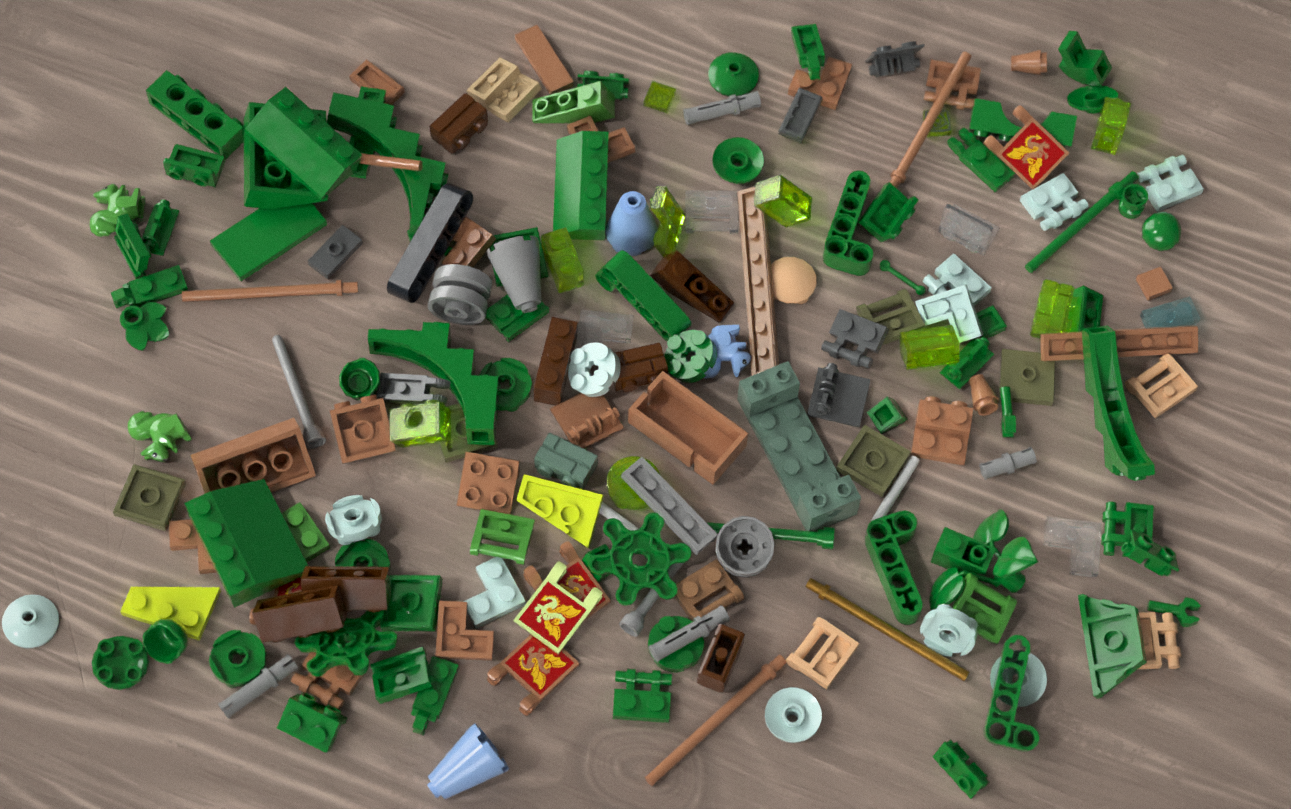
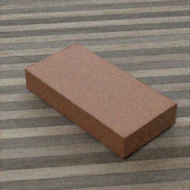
(370, 76)

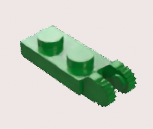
(981, 160)

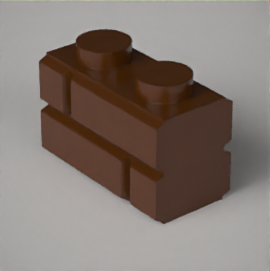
(459, 124)
(640, 367)
(720, 658)

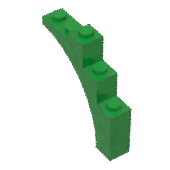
(375, 126)
(433, 352)
(1112, 418)

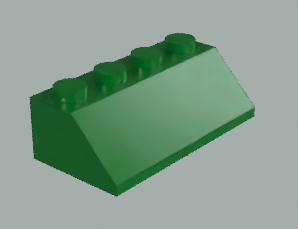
(303, 143)
(581, 185)

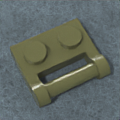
(896, 321)

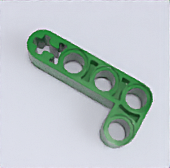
(848, 219)
(643, 294)
(897, 570)
(1012, 692)

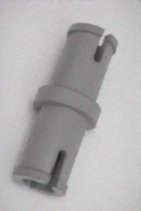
(1008, 463)

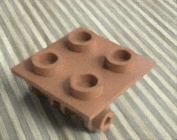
(587, 419)
(488, 483)

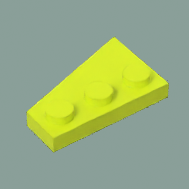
(563, 506)
(184, 605)

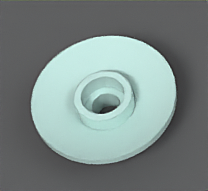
(34, 632)
(1033, 683)
(795, 702)

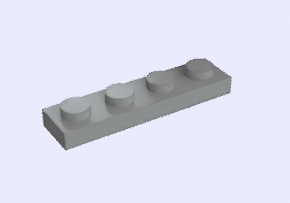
(669, 505)

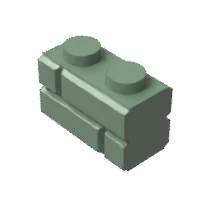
(565, 462)

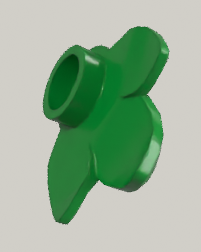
(147, 327)

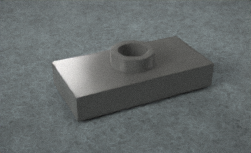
(800, 115)
(335, 252)

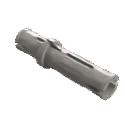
(731, 105)
(689, 633)
(256, 687)

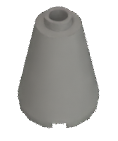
(519, 270)

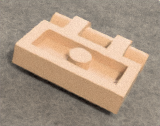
(1153, 650)

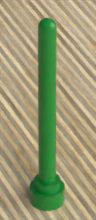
(823, 537)

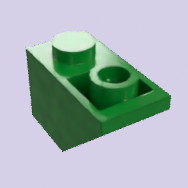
(962, 552)

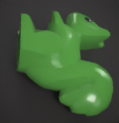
(119, 203)
(163, 430)

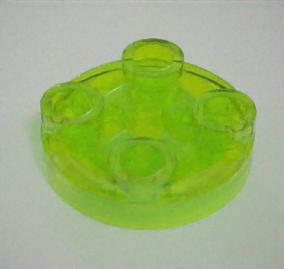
(619, 490)

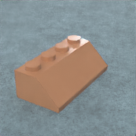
(267, 454)

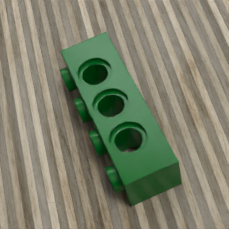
(220, 141)

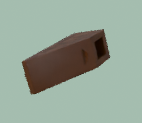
(691, 286)

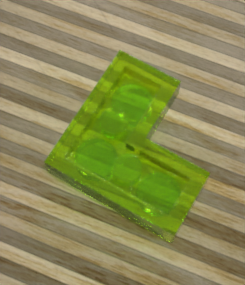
(670, 218)

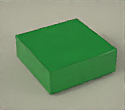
(991, 322)

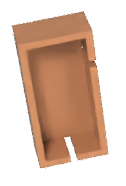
(687, 427)

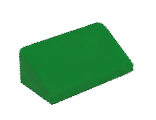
(1087, 309)

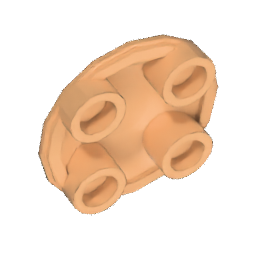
(792, 280)

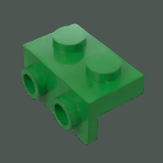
(194, 165)
(887, 213)
(311, 721)

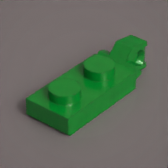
(808, 49)
(151, 288)
(431, 701)

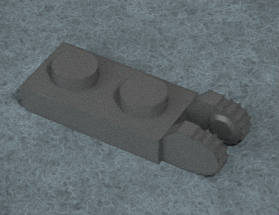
(410, 388)

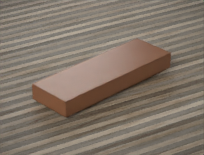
(544, 60)

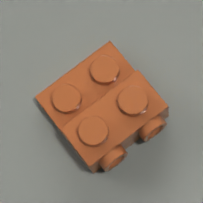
(362, 429)
(942, 431)

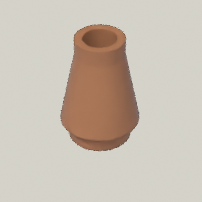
(1031, 62)
(983, 396)

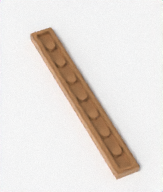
(758, 283)

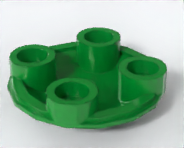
(120, 662)

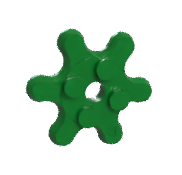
(647, 543)
(363, 639)

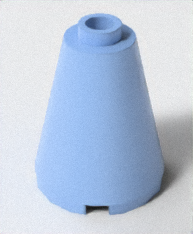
(631, 225)
(467, 764)

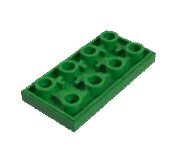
(266, 237)

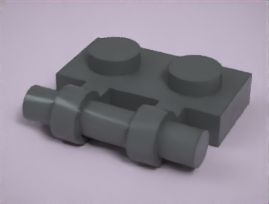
(858, 331)

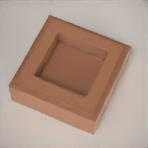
(1154, 283)

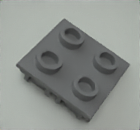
(902, 54)
(838, 396)

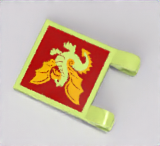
(554, 613)

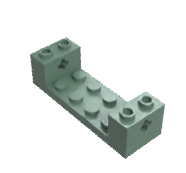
(795, 449)

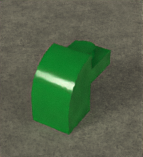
(1083, 64)

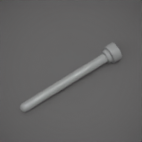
(312, 434)
(633, 622)

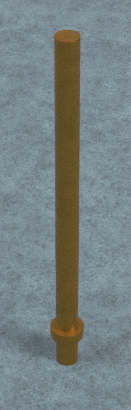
(826, 593)

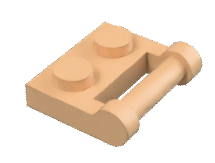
(1167, 391)
(830, 657)

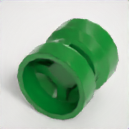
(1133, 201)

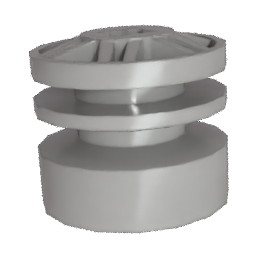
(756, 535)

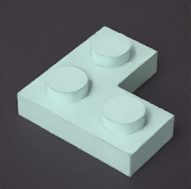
(956, 307)
(501, 594)

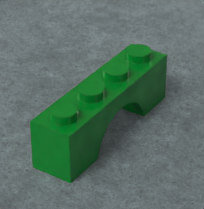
(989, 118)

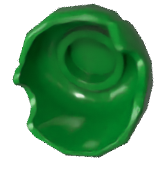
(1161, 231)
(359, 379)
(165, 640)

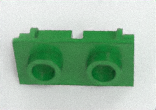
(614, 82)
(160, 227)
(971, 360)
(1160, 559)
(952, 760)

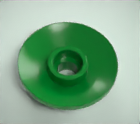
(729, 82)
(1090, 98)
(738, 151)

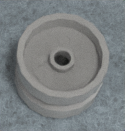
(460, 294)

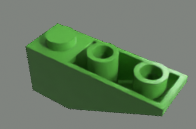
(575, 104)

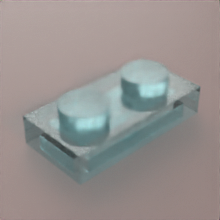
(1175, 313)

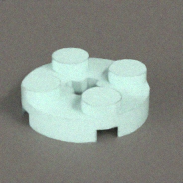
(581, 362)
(347, 530)
(946, 618)

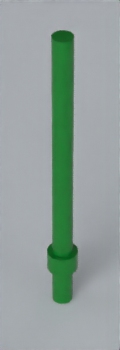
(1114, 192)

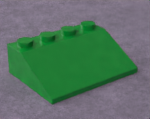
(265, 179)
(246, 540)

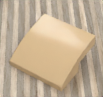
(503, 89)

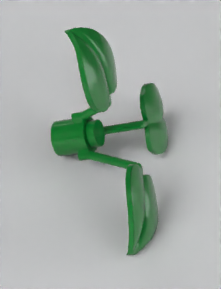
(1014, 558)

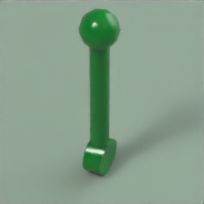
(885, 266)

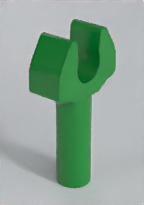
(1008, 420)
(1177, 610)

